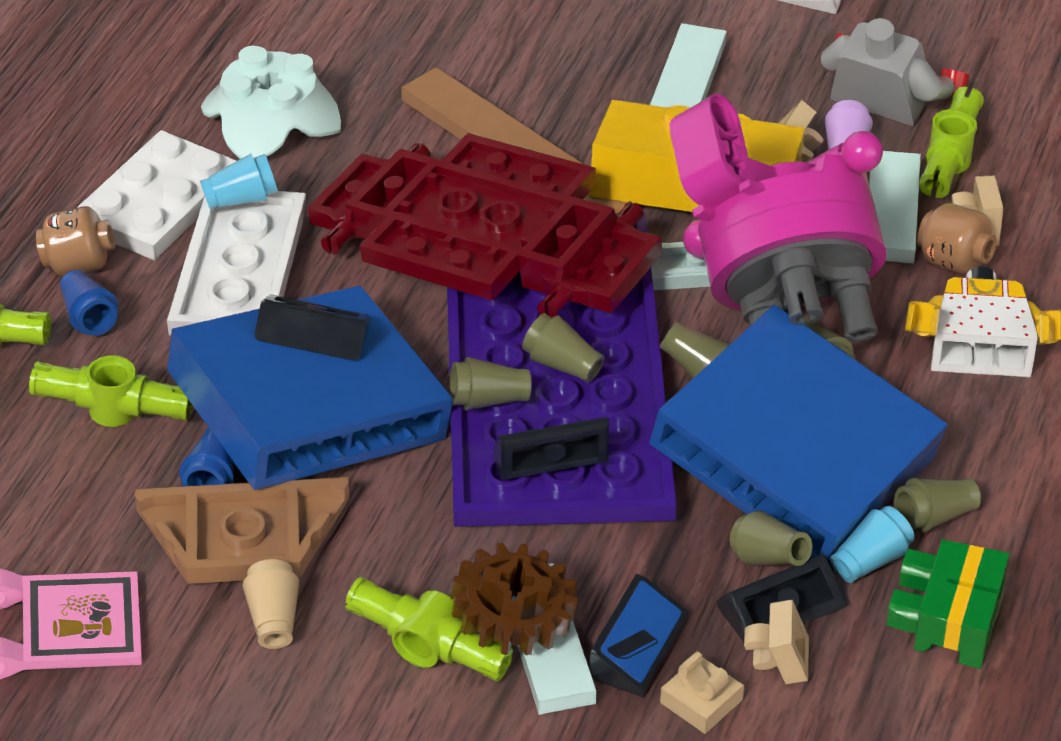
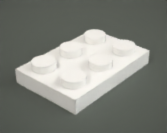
(156, 193)

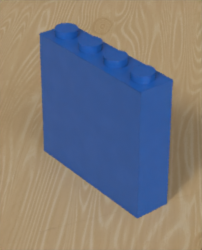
(304, 411)
(797, 431)

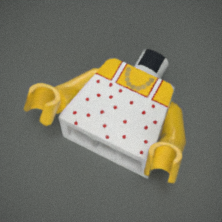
(983, 326)

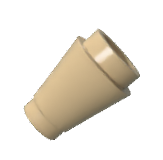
(272, 601)

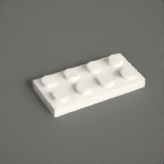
(237, 258)

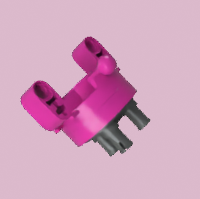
(784, 228)

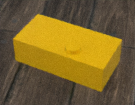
(639, 162)

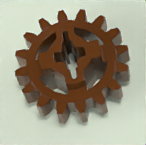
(542, 605)

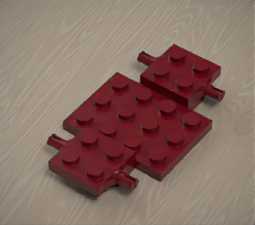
(485, 219)

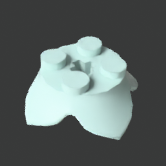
(266, 98)

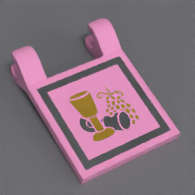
(72, 621)

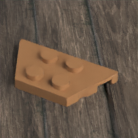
(227, 528)

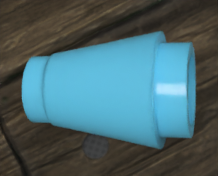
(240, 183)
(873, 543)

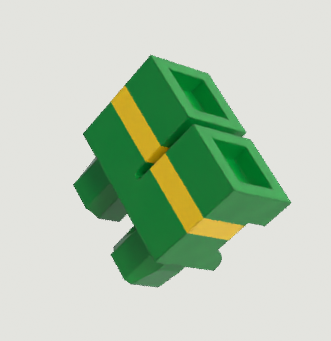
(959, 600)

